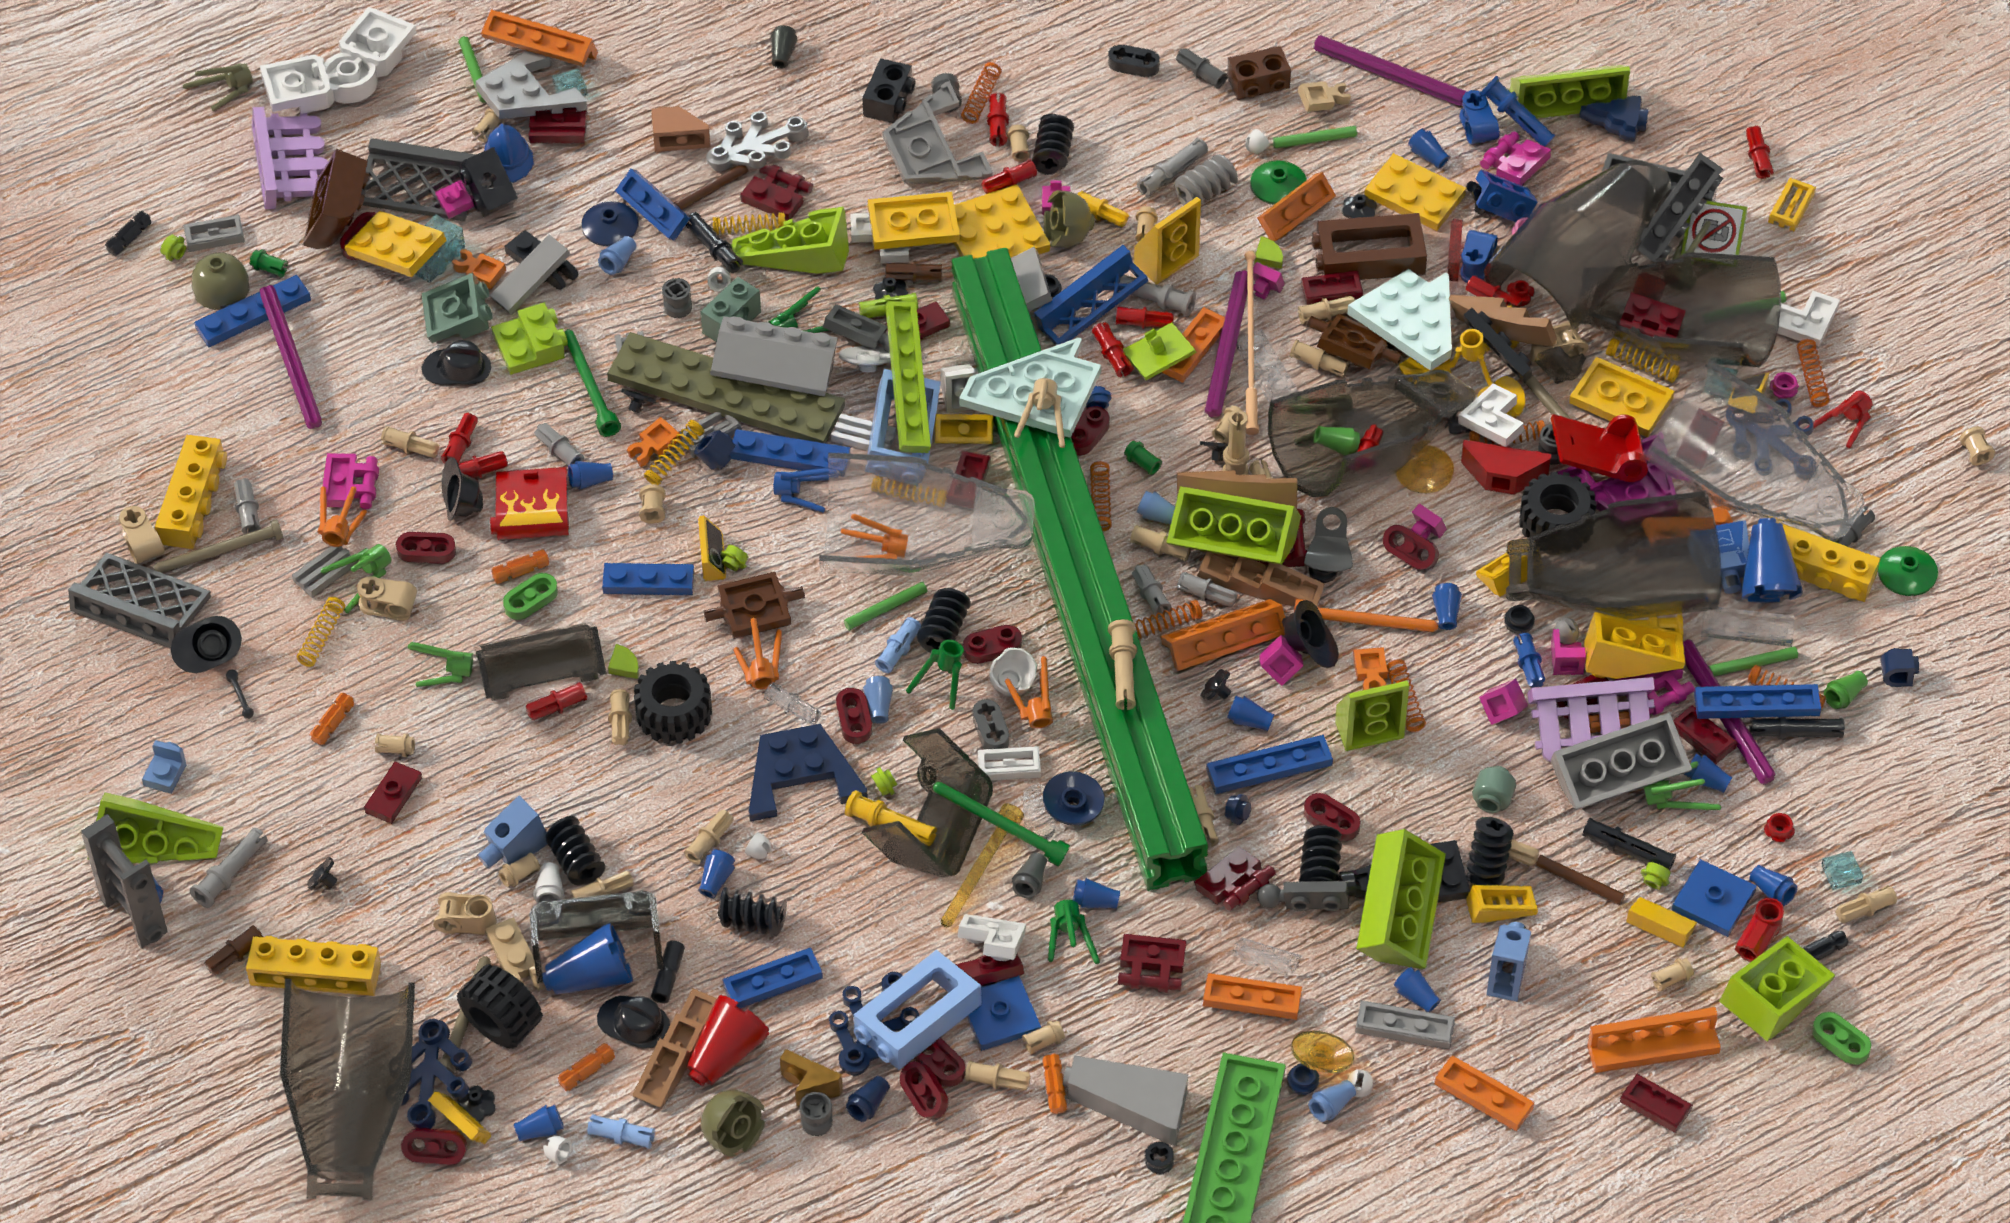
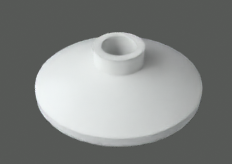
(865, 357)

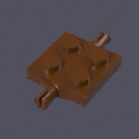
(1352, 341)
(756, 598)

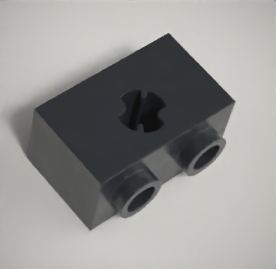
(487, 166)

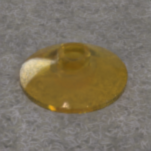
(1429, 476)
(1322, 1051)

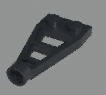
(1453, 882)

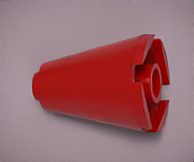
(725, 1041)

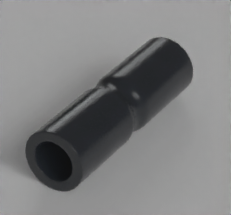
(666, 977)

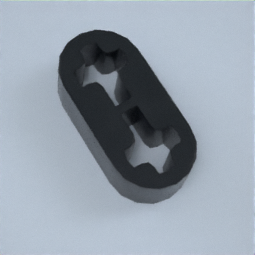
(1133, 60)

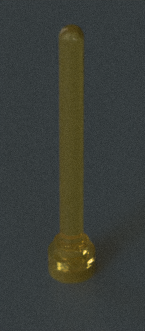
(1007, 810)

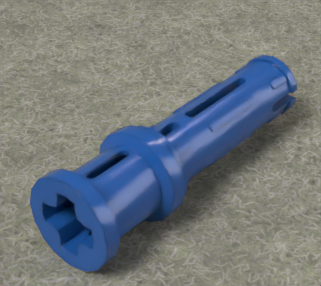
(1507, 102)

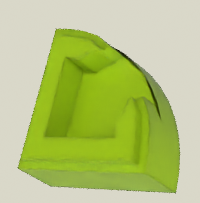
(1269, 253)
(623, 663)

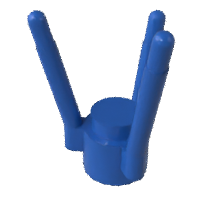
(789, 483)

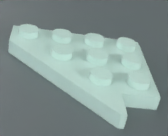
(1410, 316)
(1007, 387)

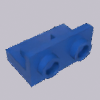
(1504, 197)

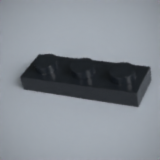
(1499, 344)

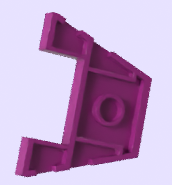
(1608, 491)

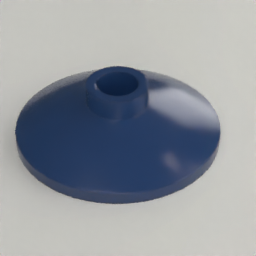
(609, 223)
(1074, 788)

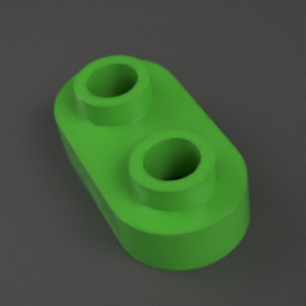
(528, 596)
(1844, 1037)

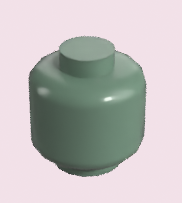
(1494, 789)

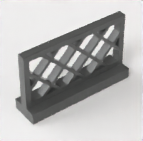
(419, 158)
(128, 614)

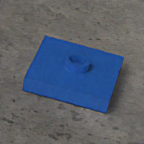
(1714, 898)
(1003, 1014)

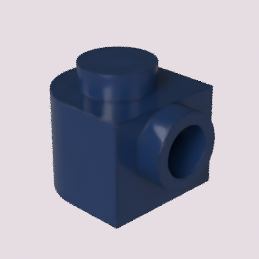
(715, 449)
(1899, 667)

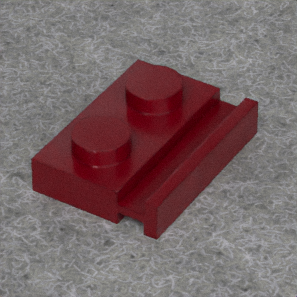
(558, 127)

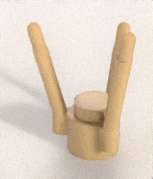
(1043, 397)

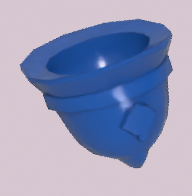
(512, 151)

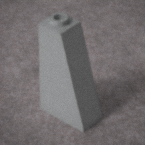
(1130, 1094)

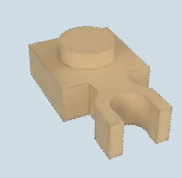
(1320, 97)

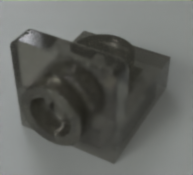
(1559, 365)

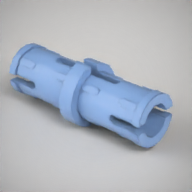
(898, 645)
(621, 1131)

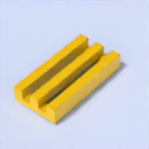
(1785, 218)
(460, 1117)

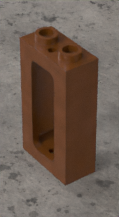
(1376, 262)

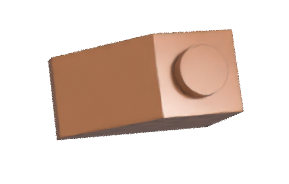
(678, 130)

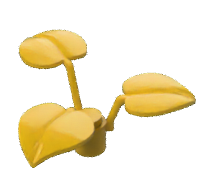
(1473, 350)

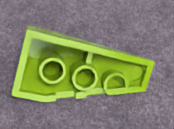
(807, 246)
(159, 833)

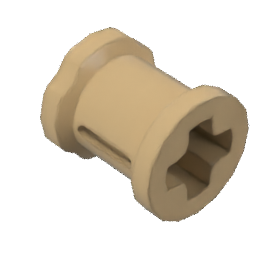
(1977, 446)
(652, 503)

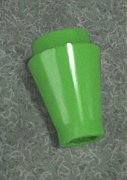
(1339, 439)
(1842, 691)

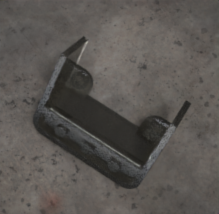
(539, 659)
(955, 826)
(588, 914)

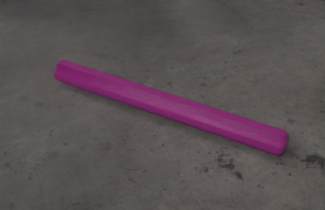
(1389, 70)
(1227, 345)
(290, 357)
(1734, 726)

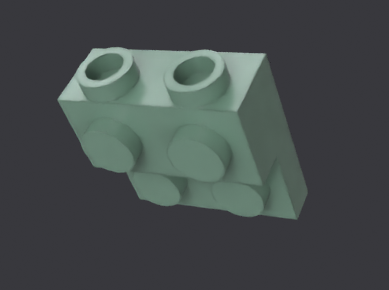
(456, 309)

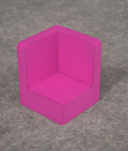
(1567, 658)
(1281, 660)
(1503, 701)

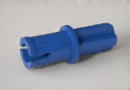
(1529, 660)

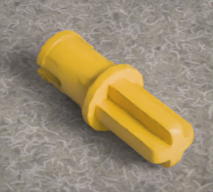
(1103, 210)

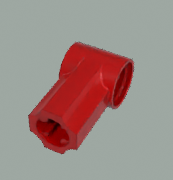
(1760, 930)

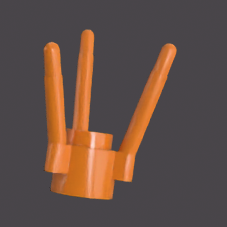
(336, 529)
(893, 542)
(761, 671)
(1039, 708)

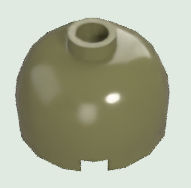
(1067, 220)
(219, 281)
(732, 1121)

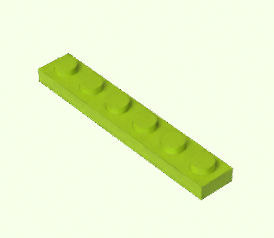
(908, 377)

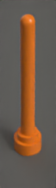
(1376, 619)

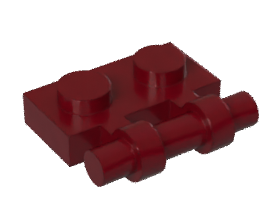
(775, 199)
(1652, 316)
(1229, 874)
(1152, 954)

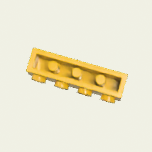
(190, 491)
(1832, 564)
(314, 965)

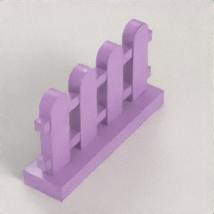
(281, 147)
(1578, 710)

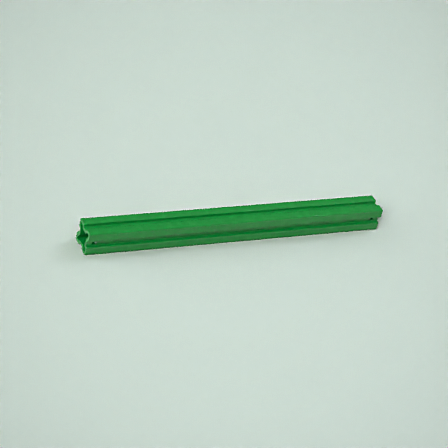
(1085, 591)

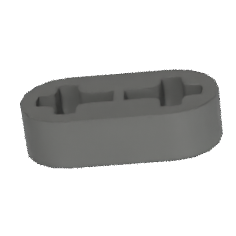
(996, 724)

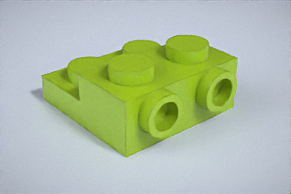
(530, 339)

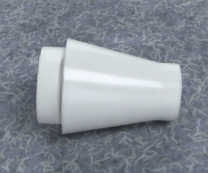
(549, 884)

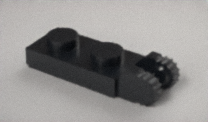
(524, 244)

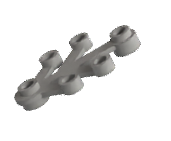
(726, 154)

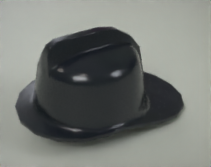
(457, 364)
(460, 491)
(1310, 635)
(206, 644)
(633, 1020)

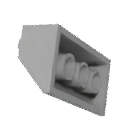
(774, 355)
(1620, 761)

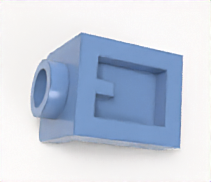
(165, 767)

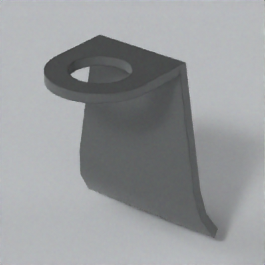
(1329, 547)

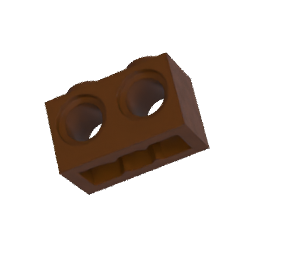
(1259, 72)

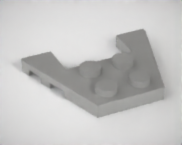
(516, 93)
(921, 147)

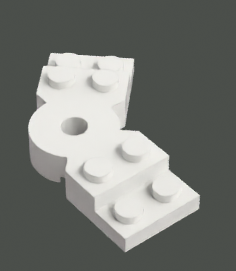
(366, 52)

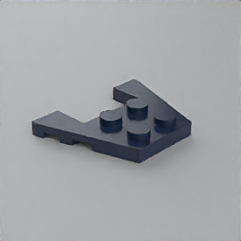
(796, 759)

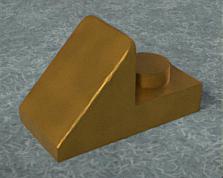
(809, 1076)

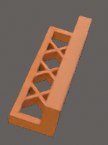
(539, 38)
(1225, 634)
(1654, 1042)

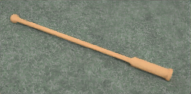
(1251, 393)

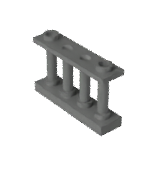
(123, 882)

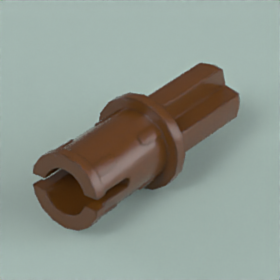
(914, 272)
(232, 951)

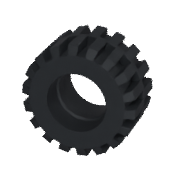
(1554, 493)
(678, 721)
(499, 1006)

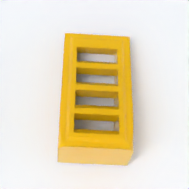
(1481, 903)

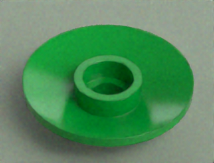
(1276, 180)
(1905, 579)

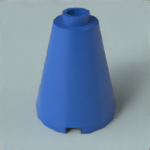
(1770, 565)
(589, 964)

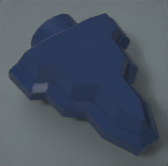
(1618, 116)

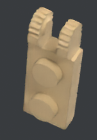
(512, 950)

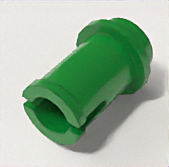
(268, 263)
(1137, 453)

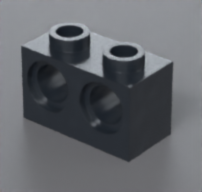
(888, 91)

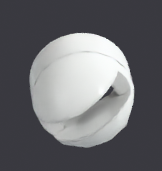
(1256, 142)
(713, 279)
(758, 846)
(1367, 1083)
(558, 1149)

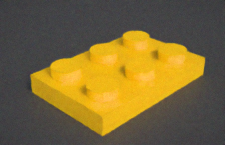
(1415, 189)
(913, 220)
(395, 243)
(1616, 391)

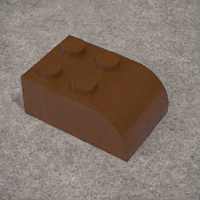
(335, 199)

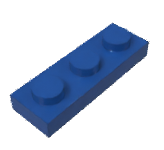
(652, 204)
(648, 579)
(773, 978)

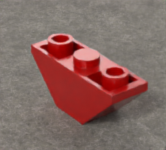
(1502, 467)

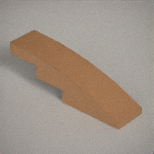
(1511, 321)
(1248, 486)
(1260, 580)
(673, 1052)

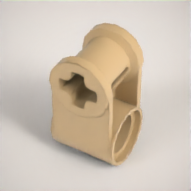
(1565, 339)
(139, 534)
(389, 599)
(463, 913)

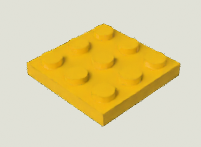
(998, 222)

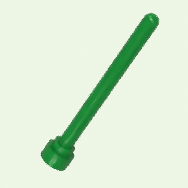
(606, 420)
(1053, 850)

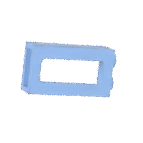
(881, 414)
(906, 1044)

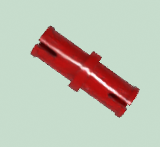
(998, 119)
(1112, 349)

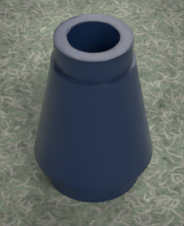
(867, 1099)

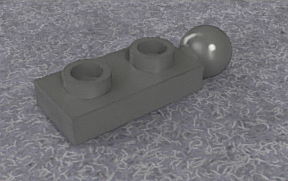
(857, 327)
(1306, 895)

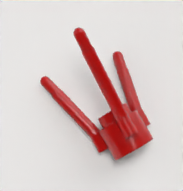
(1853, 408)

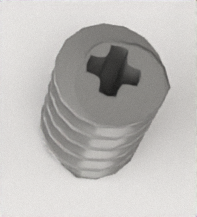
(1206, 179)

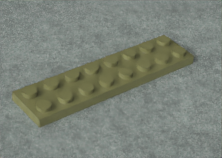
(686, 379)

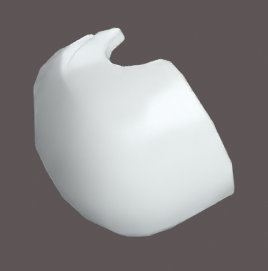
(1017, 666)

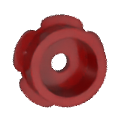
(1521, 290)
(1780, 821)

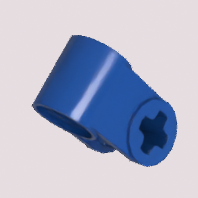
(1478, 118)
(1477, 253)

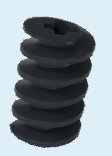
(1052, 143)
(943, 618)
(574, 851)
(1489, 851)
(1320, 854)
(751, 913)

